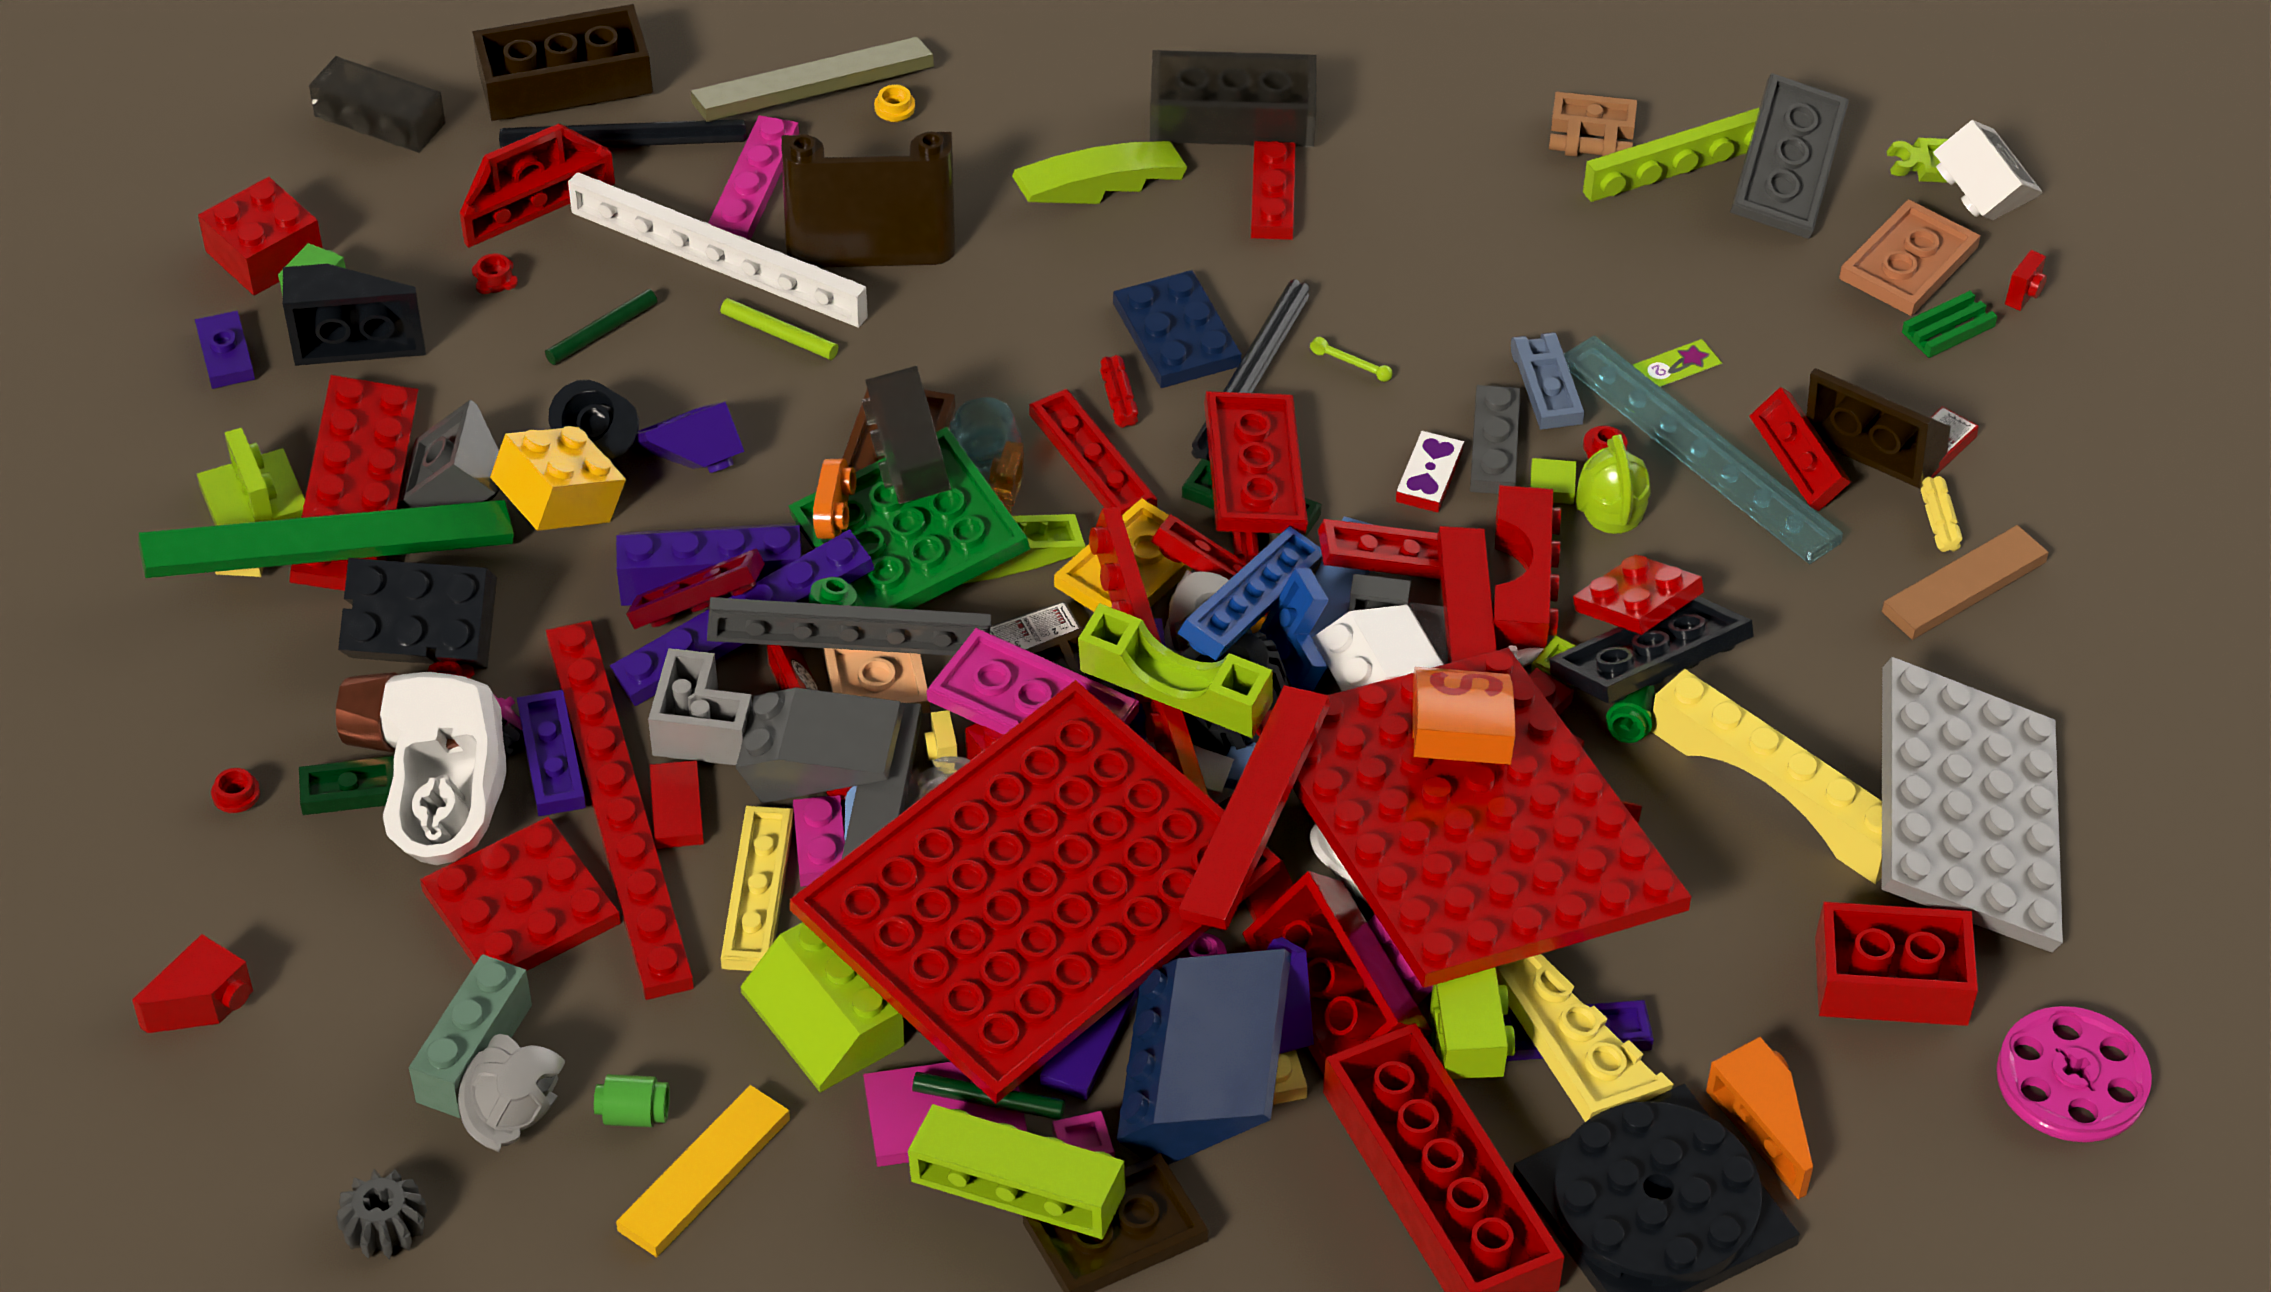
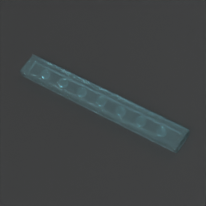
(1703, 450)

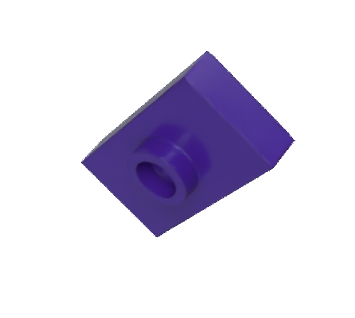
(224, 349)

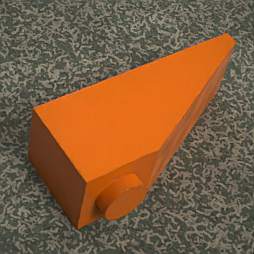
(1761, 1101)

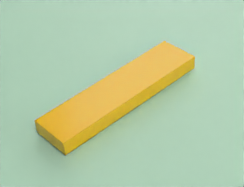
(703, 1171)

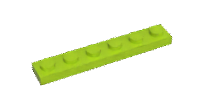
(1669, 156)

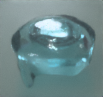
(983, 429)

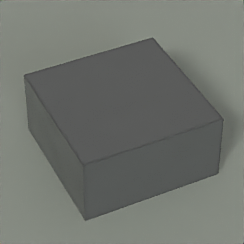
(1377, 592)

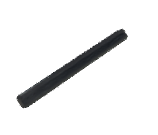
(645, 133)
(1261, 351)

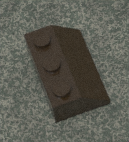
(1875, 429)

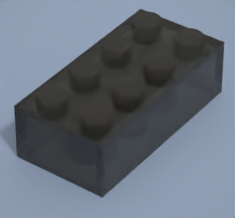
(1232, 97)

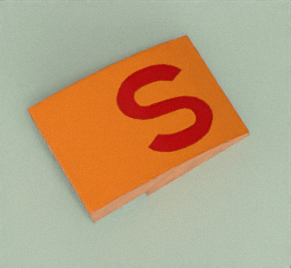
(1463, 715)

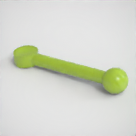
(1320, 346)

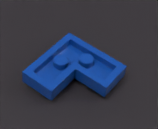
(1290, 627)

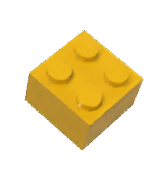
(557, 478)

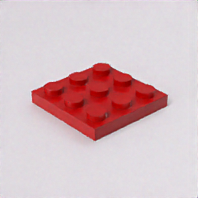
(521, 898)

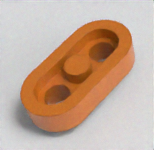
(831, 498)

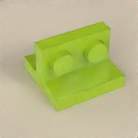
(252, 486)

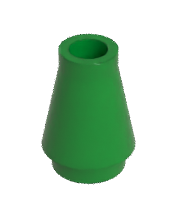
(1631, 717)

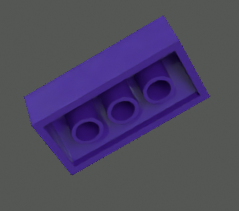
(663, 556)

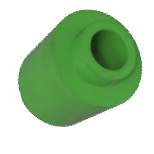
(632, 1100)

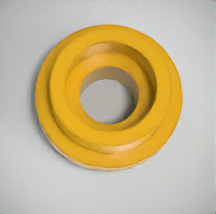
(894, 103)

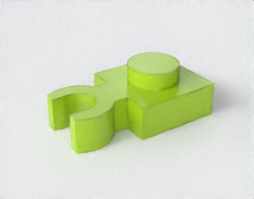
(1917, 158)

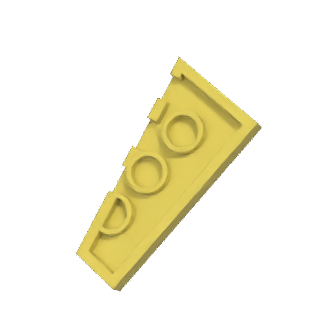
(1575, 1043)

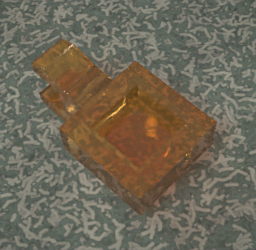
(1007, 473)

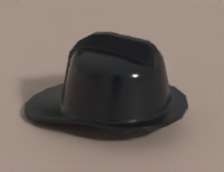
(598, 411)

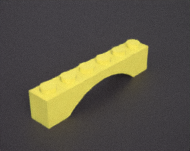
(1711, 725)

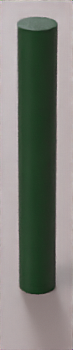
(601, 326)
(969, 1092)

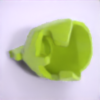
(1613, 488)

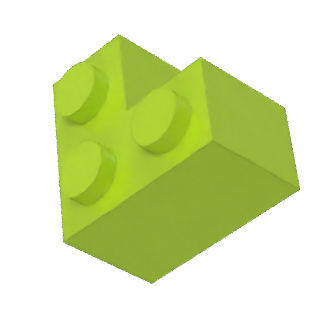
(1470, 1026)

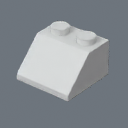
(1985, 171)
(1375, 646)

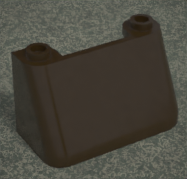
(869, 205)

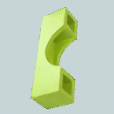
(1222, 692)

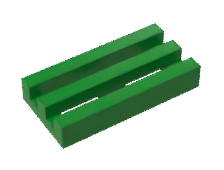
(1944, 320)

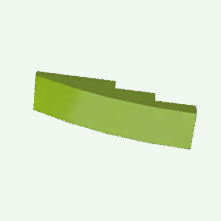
(1088, 173)
(1050, 541)

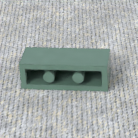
(487, 1004)

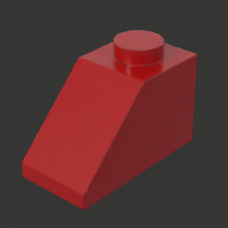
(194, 989)

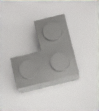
(691, 714)

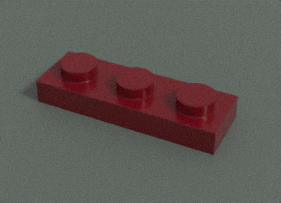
(694, 591)

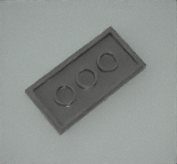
(1789, 156)

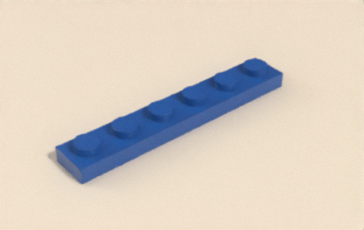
(1248, 594)

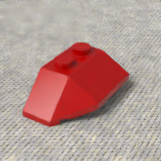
(529, 180)

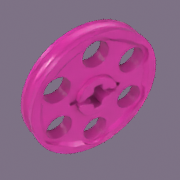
(2072, 1091)

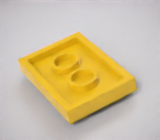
(1082, 573)

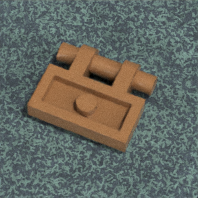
(1591, 116)

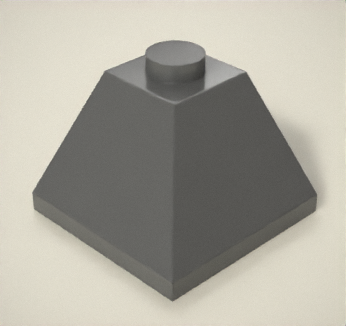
(452, 462)

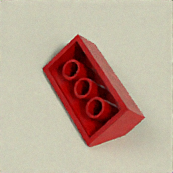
(1349, 974)

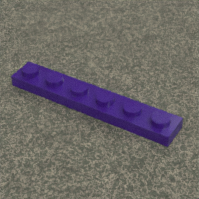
(838, 558)

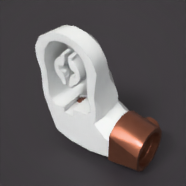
(444, 756)

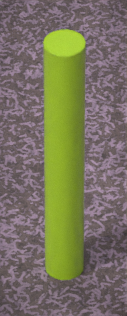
(779, 329)

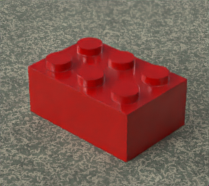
(1896, 963)

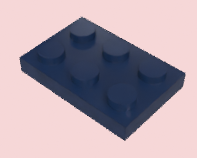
(1176, 329)

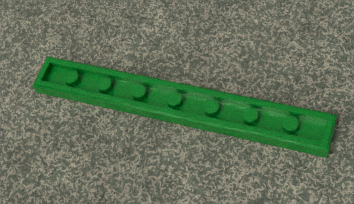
(324, 538)

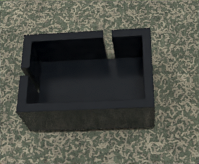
(417, 607)

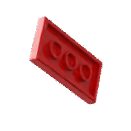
(1255, 462)

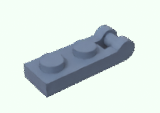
(1547, 381)

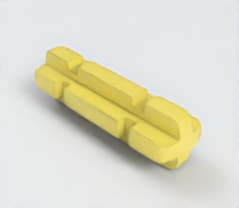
(1941, 514)

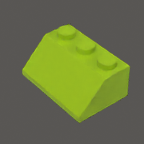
(821, 1008)

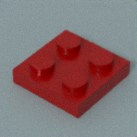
(1638, 594)

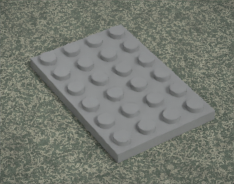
(1970, 805)

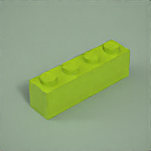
(1017, 1171)

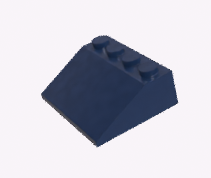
(1203, 1052)

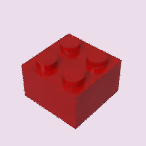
(258, 233)

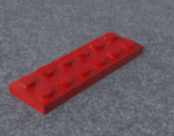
(356, 461)

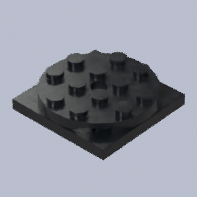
(1628, 1242)

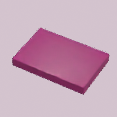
(899, 1112)

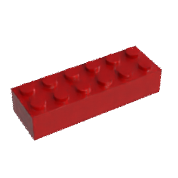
(1440, 1167)

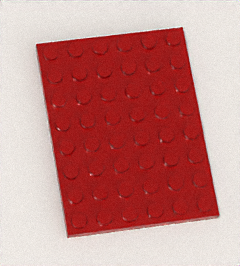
(1479, 855)
(1024, 890)

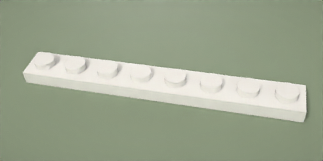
(718, 249)

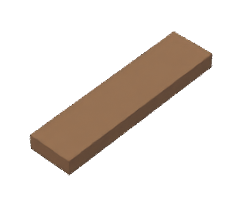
(1964, 582)

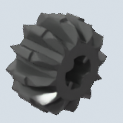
(381, 1213)

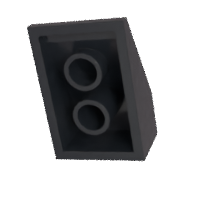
(349, 316)

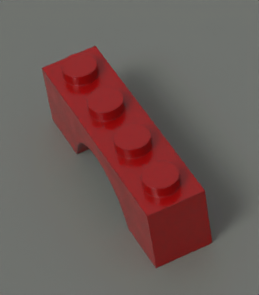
(1525, 532)

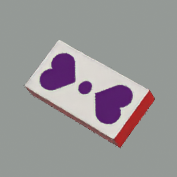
(1429, 471)

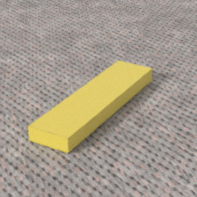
(757, 886)

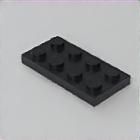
(1628, 661)

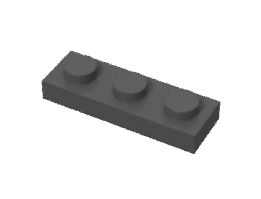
(1494, 438)

